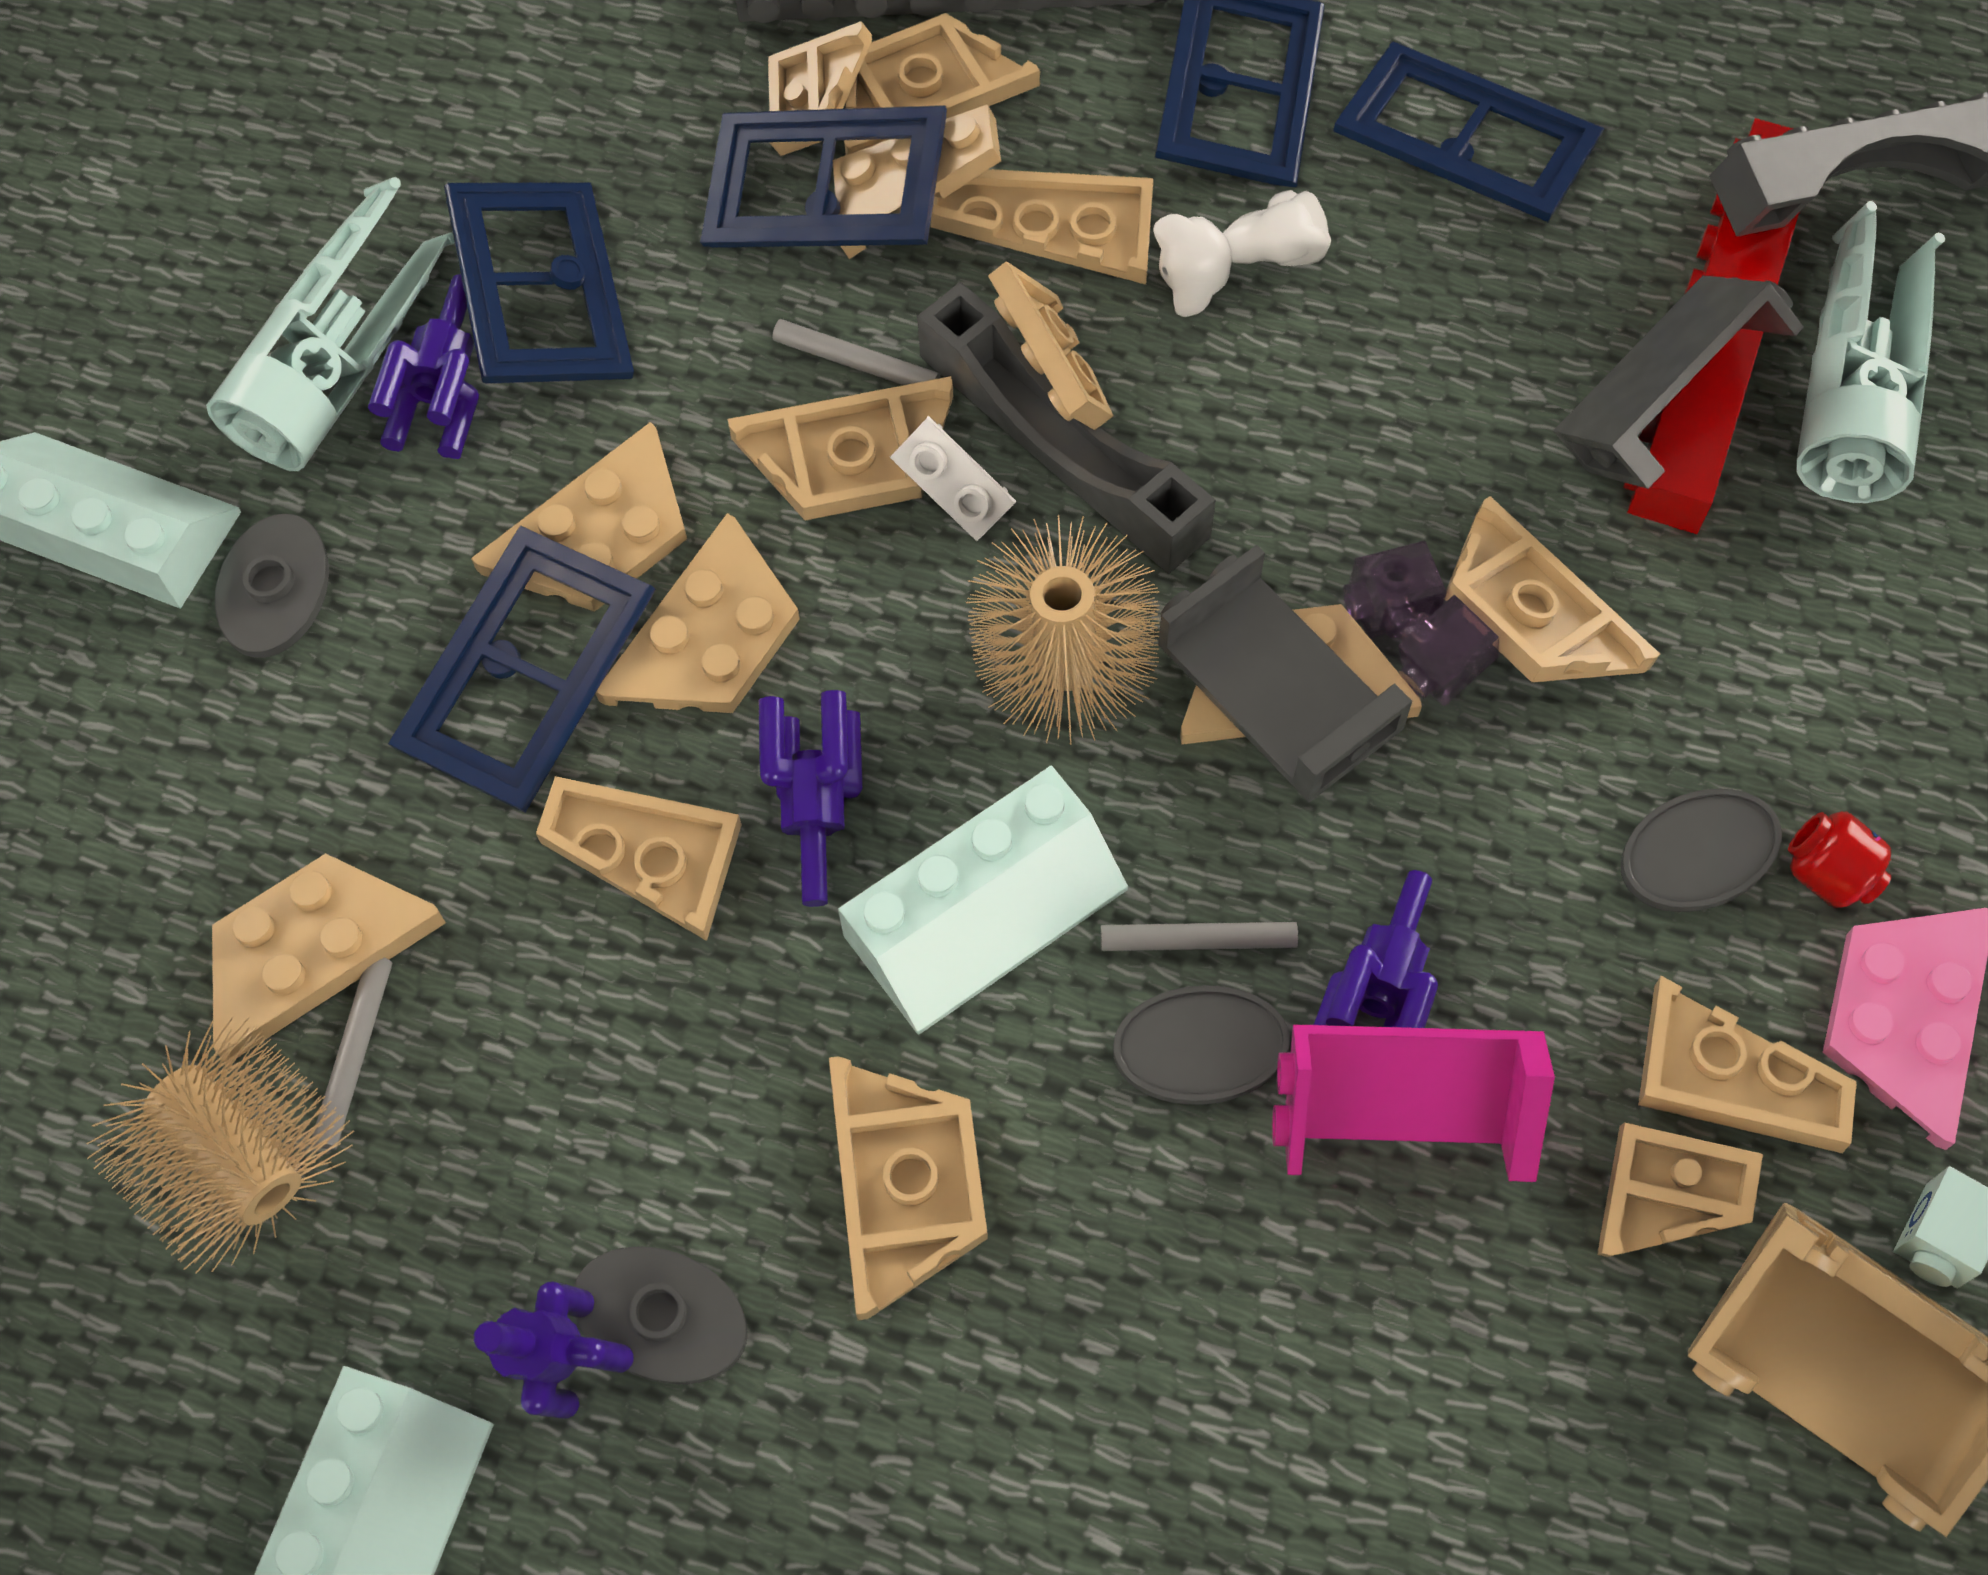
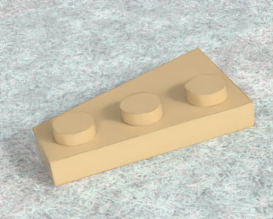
(875, 176)
(1049, 345)
(644, 845)
(1728, 1076)

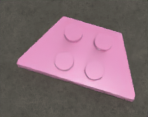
(1911, 1013)

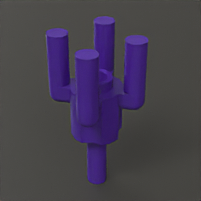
(431, 373)
(811, 781)
(1386, 969)
(548, 1347)

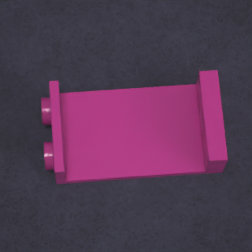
(1416, 1089)

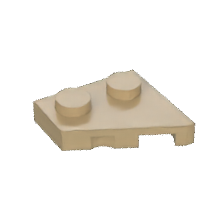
(1674, 1189)

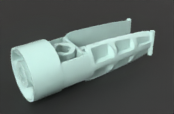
(1867, 374)
(268, 400)

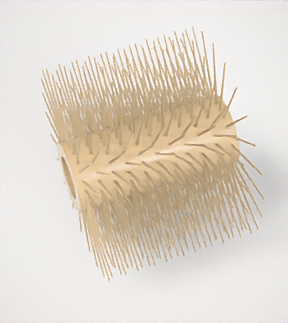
(1065, 630)
(220, 1144)

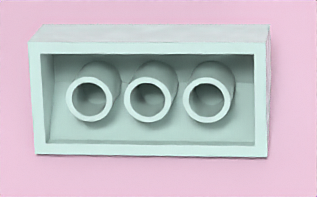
(108, 518)
(983, 899)
(376, 1483)

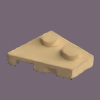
(816, 75)

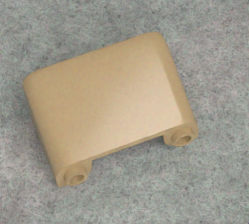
(1857, 1365)

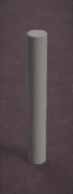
(850, 354)
(1199, 936)
(353, 1049)

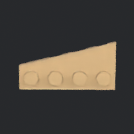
(1056, 216)

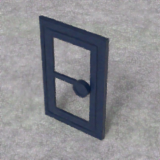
(1212, 80)
(1454, 156)
(823, 220)
(589, 268)
(473, 642)

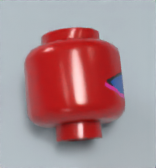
(1840, 859)

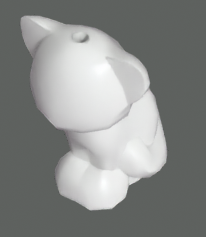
(1199, 256)

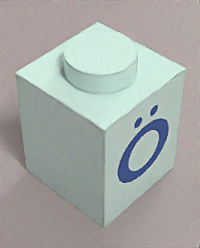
(1947, 1230)

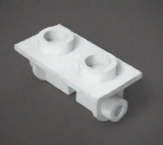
(953, 478)

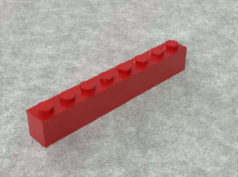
(1699, 422)

